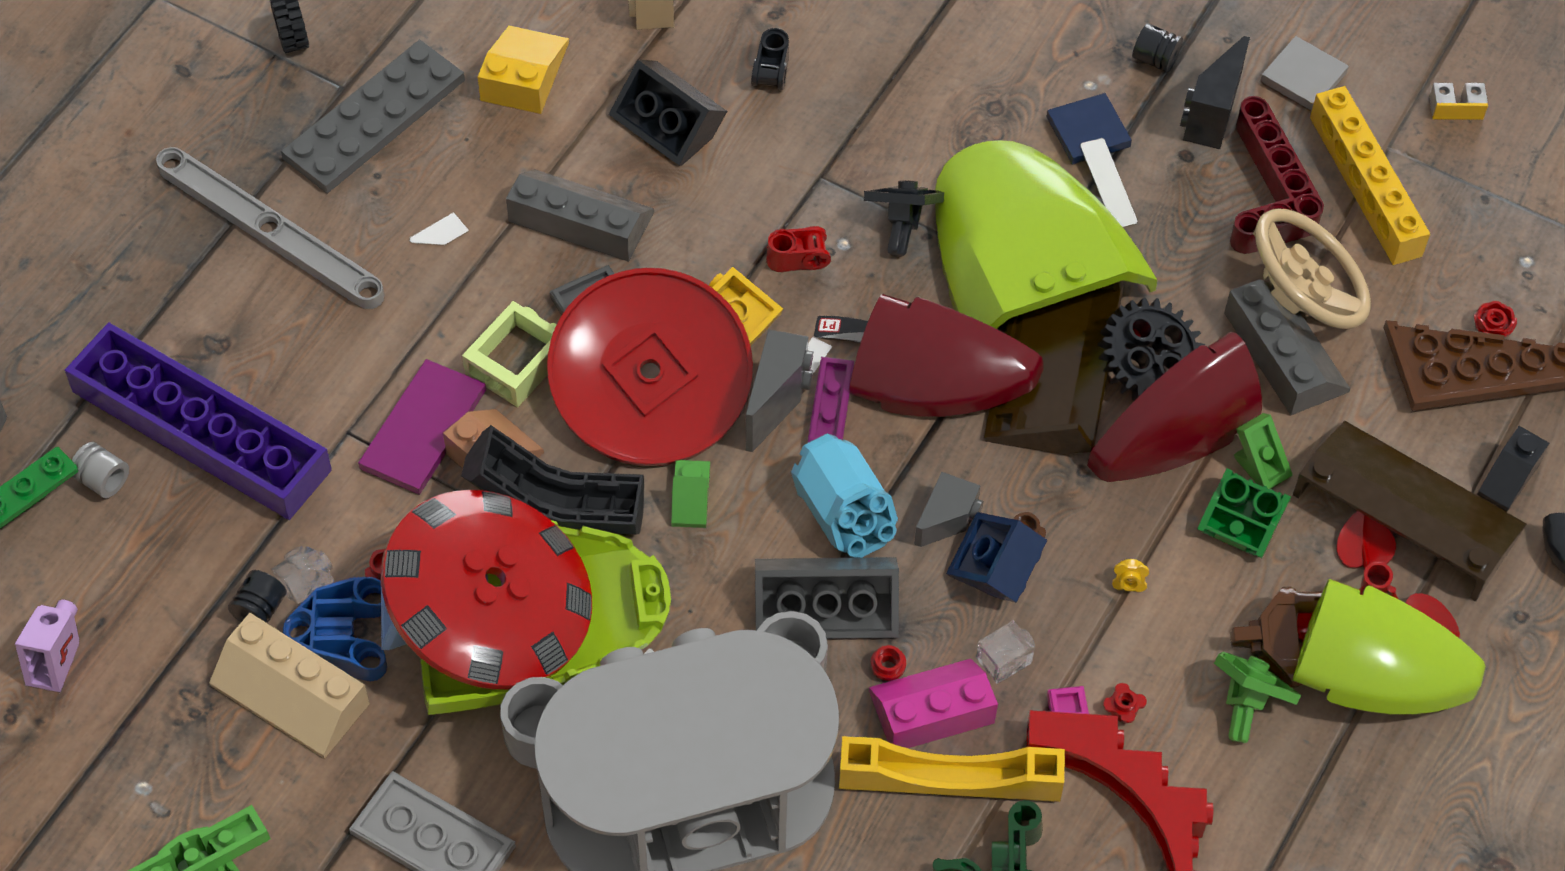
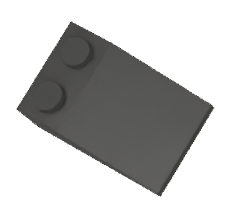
(778, 384)

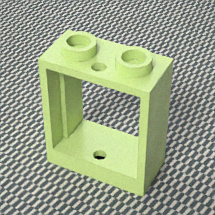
(496, 377)

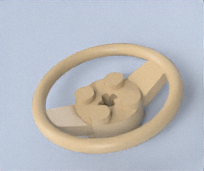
(1303, 283)

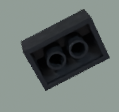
(666, 111)

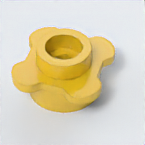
(1130, 575)

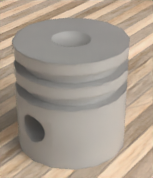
(100, 469)

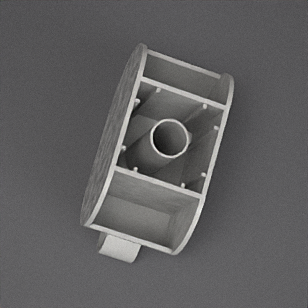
(684, 749)

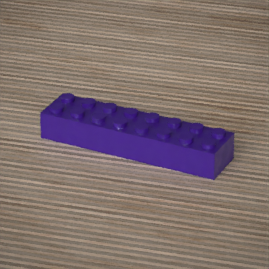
(199, 420)

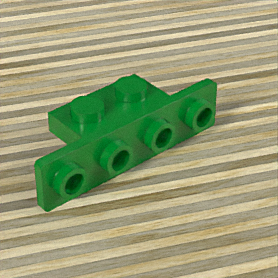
(34, 484)

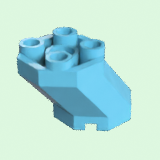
(844, 496)

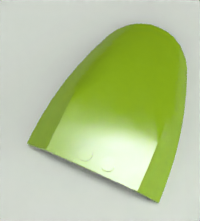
(1025, 234)
(627, 611)

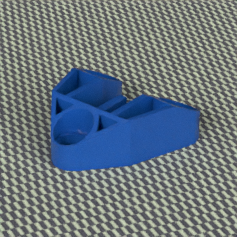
(330, 623)

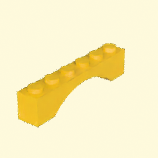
(1016, 774)

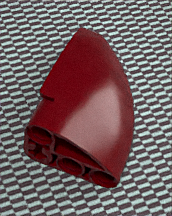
(938, 361)
(1182, 414)

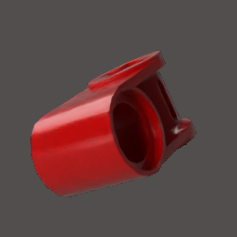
(796, 249)

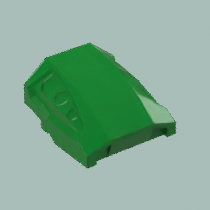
(1243, 514)

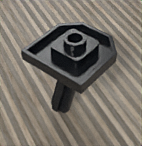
(904, 210)

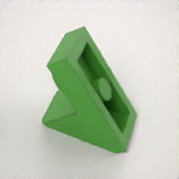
(1262, 452)
(690, 494)

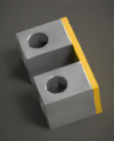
(1445, 106)

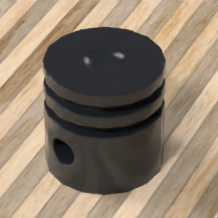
(1157, 47)
(257, 595)

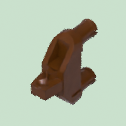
(1275, 632)

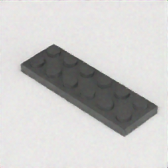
(373, 116)

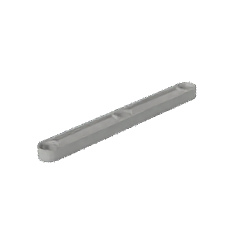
(287, 239)

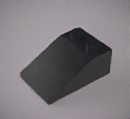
(1214, 98)

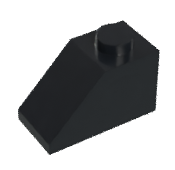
(1513, 468)

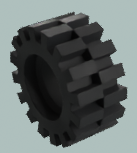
(289, 25)

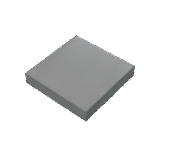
(1303, 72)

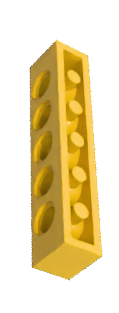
(1369, 175)

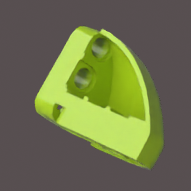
(1384, 655)

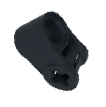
(771, 59)

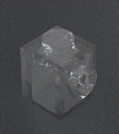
(1005, 651)

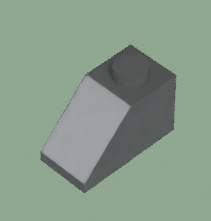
(948, 509)

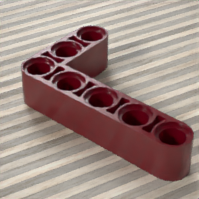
(1280, 171)

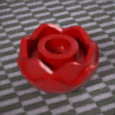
(1498, 312)

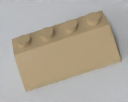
(288, 685)

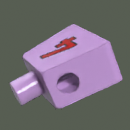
(48, 645)

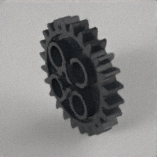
(1149, 350)

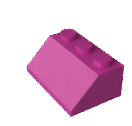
(935, 704)

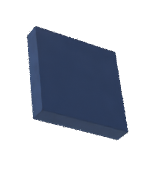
(1085, 122)

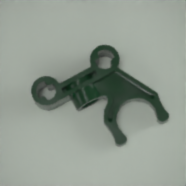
(1009, 854)

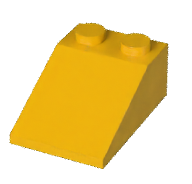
(521, 69)

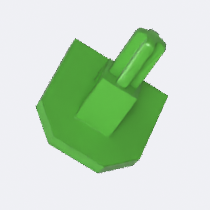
(1249, 691)

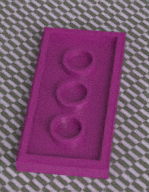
(412, 436)

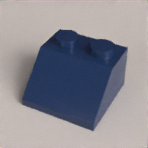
(997, 556)

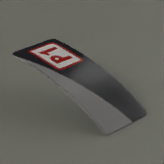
(840, 328)

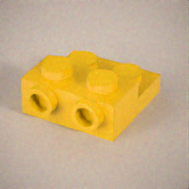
(751, 304)

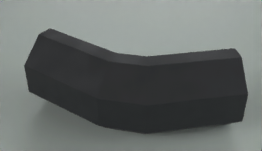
(570, 498)

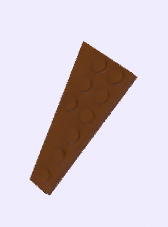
(1471, 365)

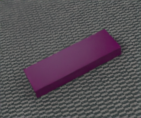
(831, 398)

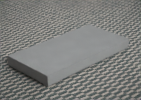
(428, 831)

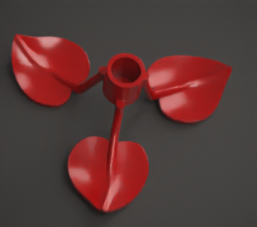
(1373, 547)

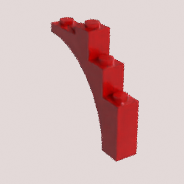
(1096, 749)

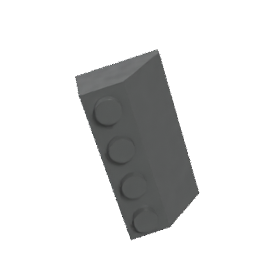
(577, 213)
(1284, 348)
(840, 593)

